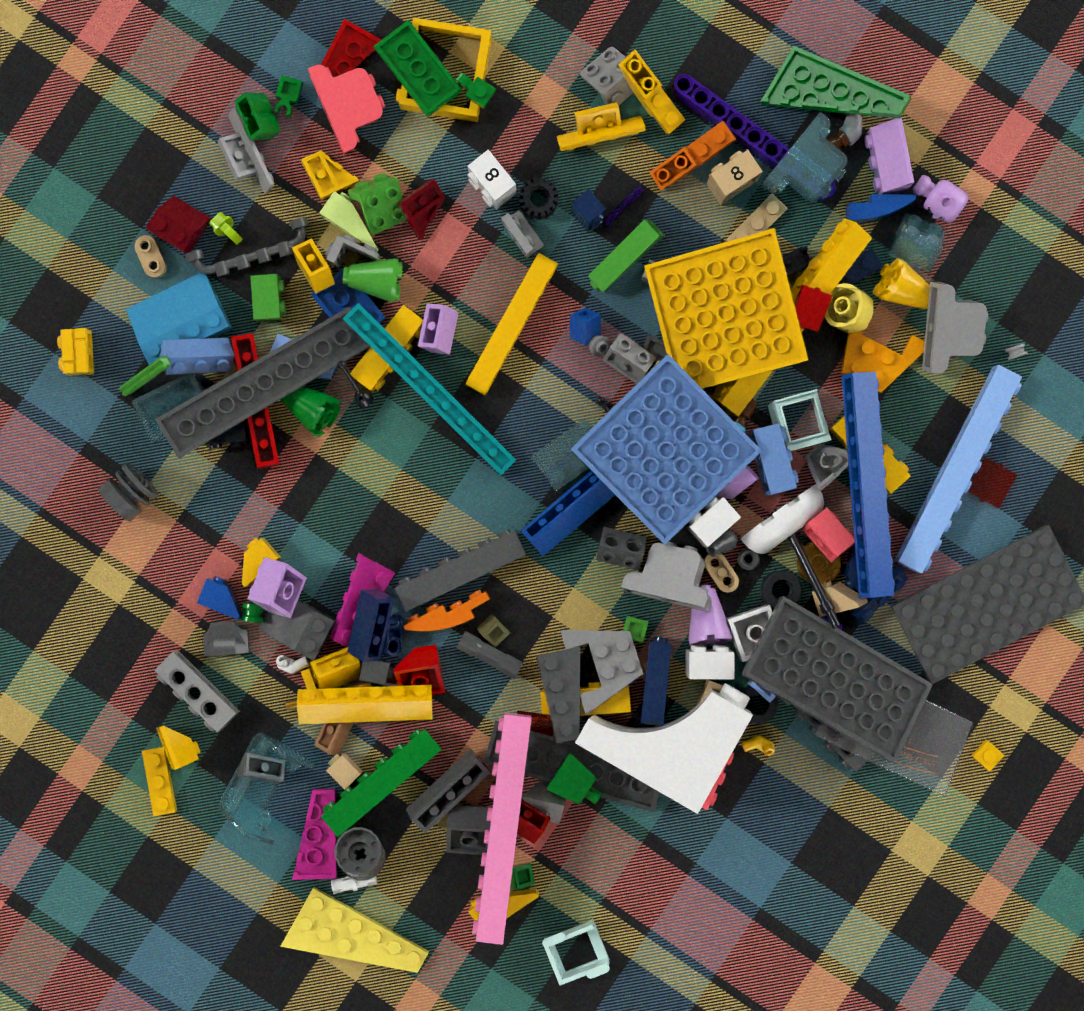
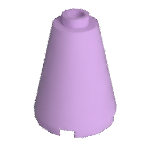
(709, 626)

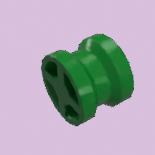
(252, 613)

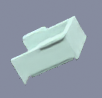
(777, 416)
(590, 969)

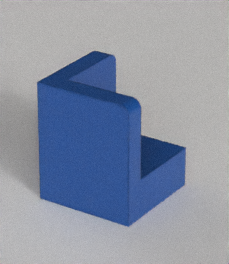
(584, 325)

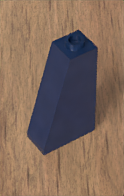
(656, 681)

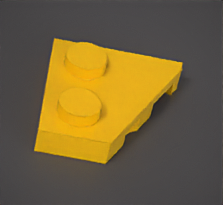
(327, 175)

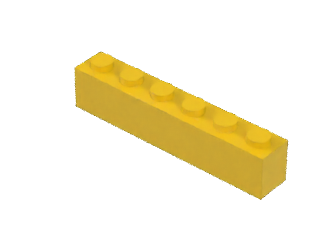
(364, 704)

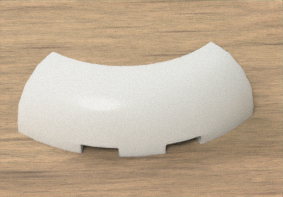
(785, 521)

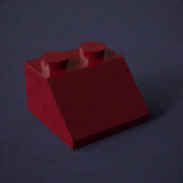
(178, 224)

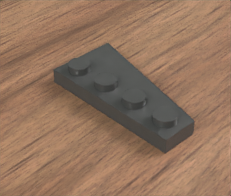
(562, 691)

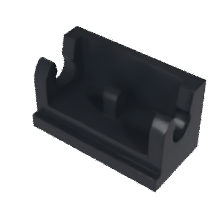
(796, 261)

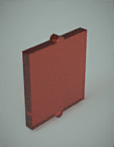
(992, 483)
(539, 722)

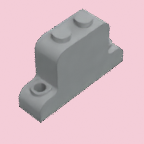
(951, 328)
(671, 576)

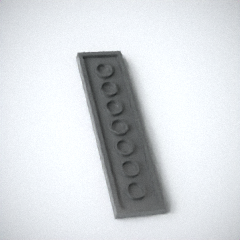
(546, 757)

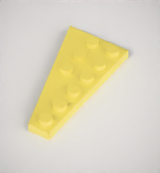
(342, 932)

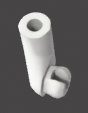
(291, 666)

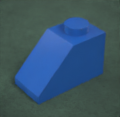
(220, 597)

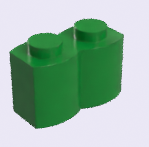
(257, 116)

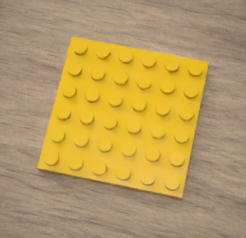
(727, 310)

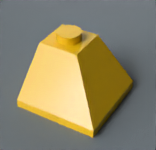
(178, 747)

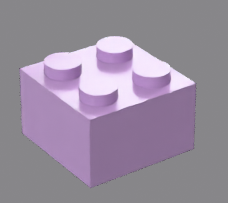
(277, 587)

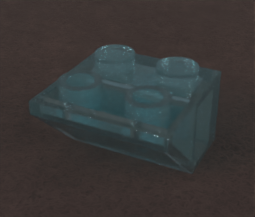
(917, 242)

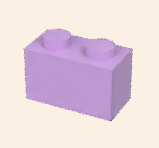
(438, 329)

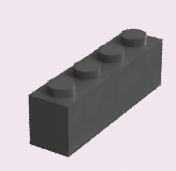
(447, 791)

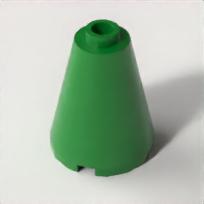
(313, 409)

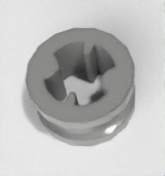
(1016, 351)

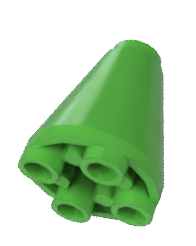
(375, 278)

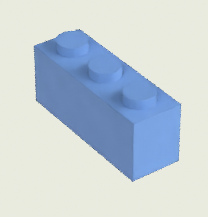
(198, 355)

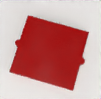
(811, 307)

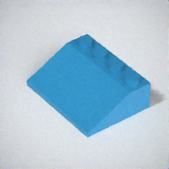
(178, 313)

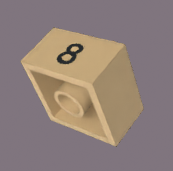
(734, 177)

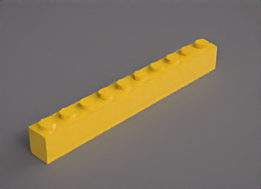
(823, 272)

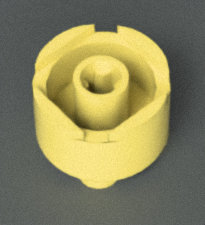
(849, 309)

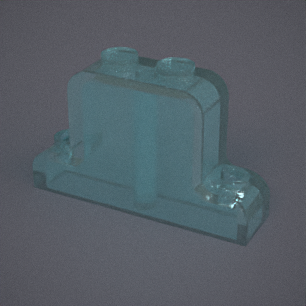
(809, 164)

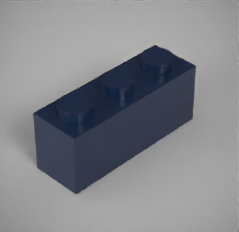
(370, 625)

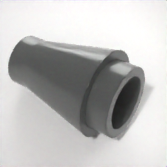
(723, 544)

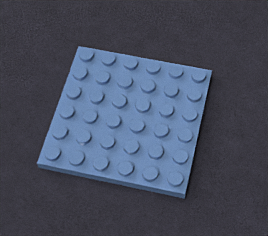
(666, 449)

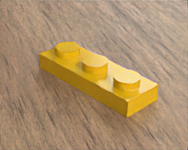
(159, 781)

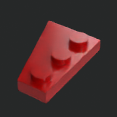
(349, 48)

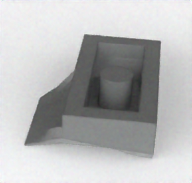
(225, 639)

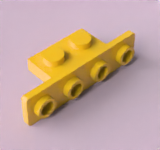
(599, 125)

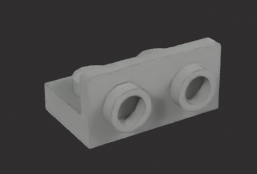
(522, 233)
(629, 358)

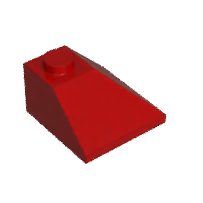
(421, 667)

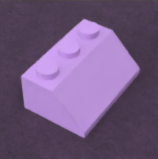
(889, 157)

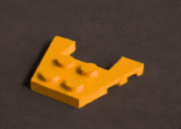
(867, 355)

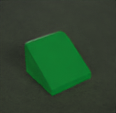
(522, 876)

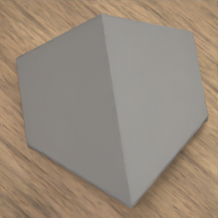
(826, 464)
(545, 801)

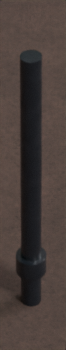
(825, 605)

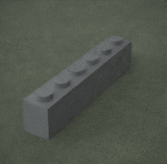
(460, 570)

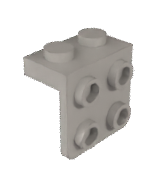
(607, 77)
(338, 250)

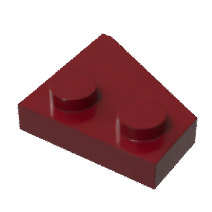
(421, 206)

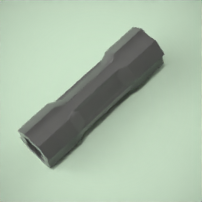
(476, 647)

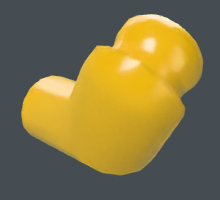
(760, 743)

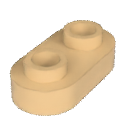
(150, 255)
(720, 572)

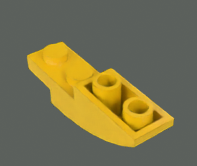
(649, 92)

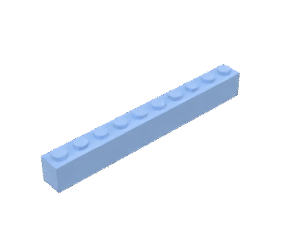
(958, 469)

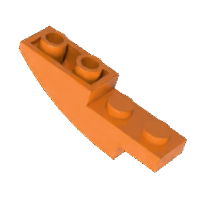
(692, 156)
(439, 618)

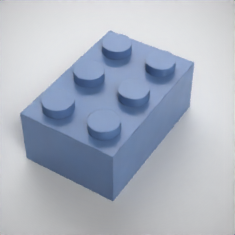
(774, 460)

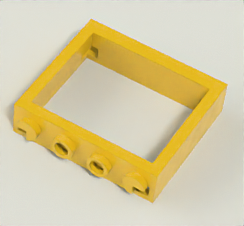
(458, 30)

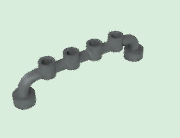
(243, 261)

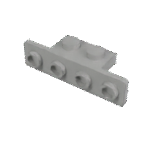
(243, 154)

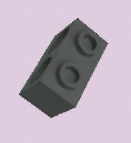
(621, 548)

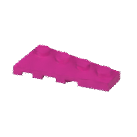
(367, 575)
(318, 841)

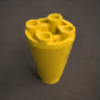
(902, 285)

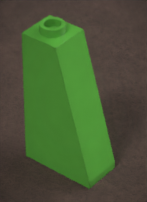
(625, 255)

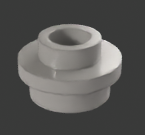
(599, 345)

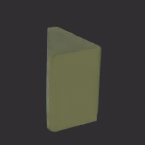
(493, 630)

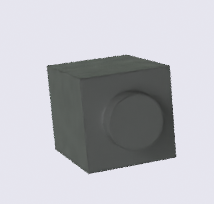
(377, 672)

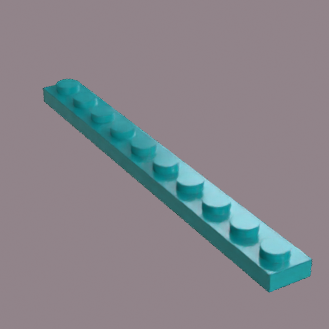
(429, 389)

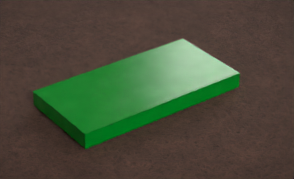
(417, 68)

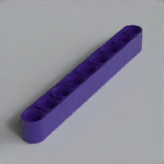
(730, 115)

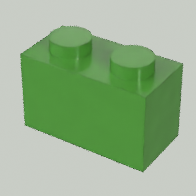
(267, 298)

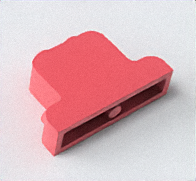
(347, 101)

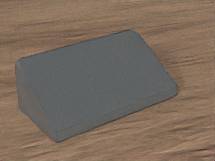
(262, 768)

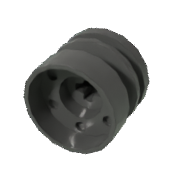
(132, 487)
(355, 842)

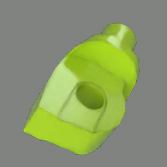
(223, 226)

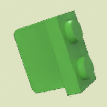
(379, 202)

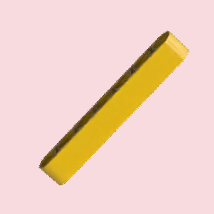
(511, 324)

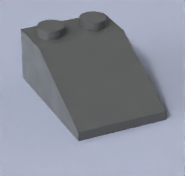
(303, 632)

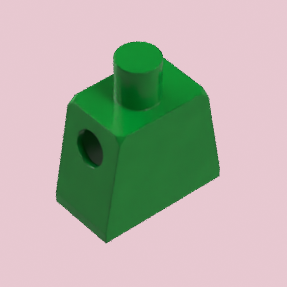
(574, 782)

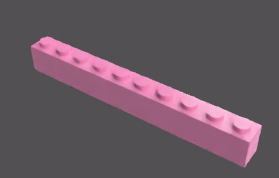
(503, 828)

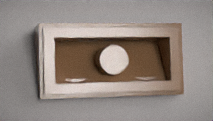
(332, 737)

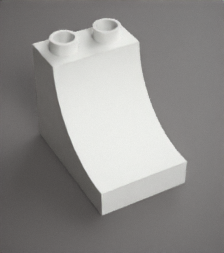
(680, 756)

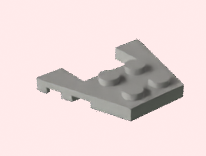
(613, 658)

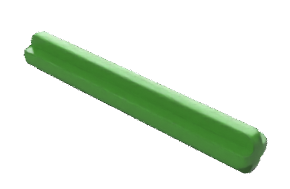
(145, 376)

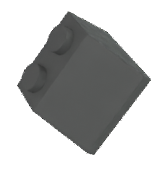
(466, 830)

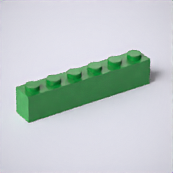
(381, 782)

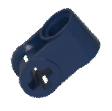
(393, 639)

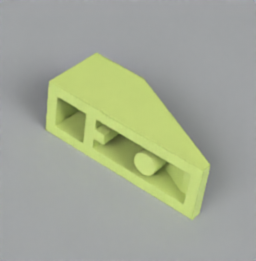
(344, 216)

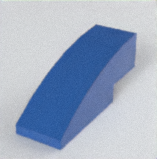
(877, 207)

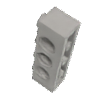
(194, 678)

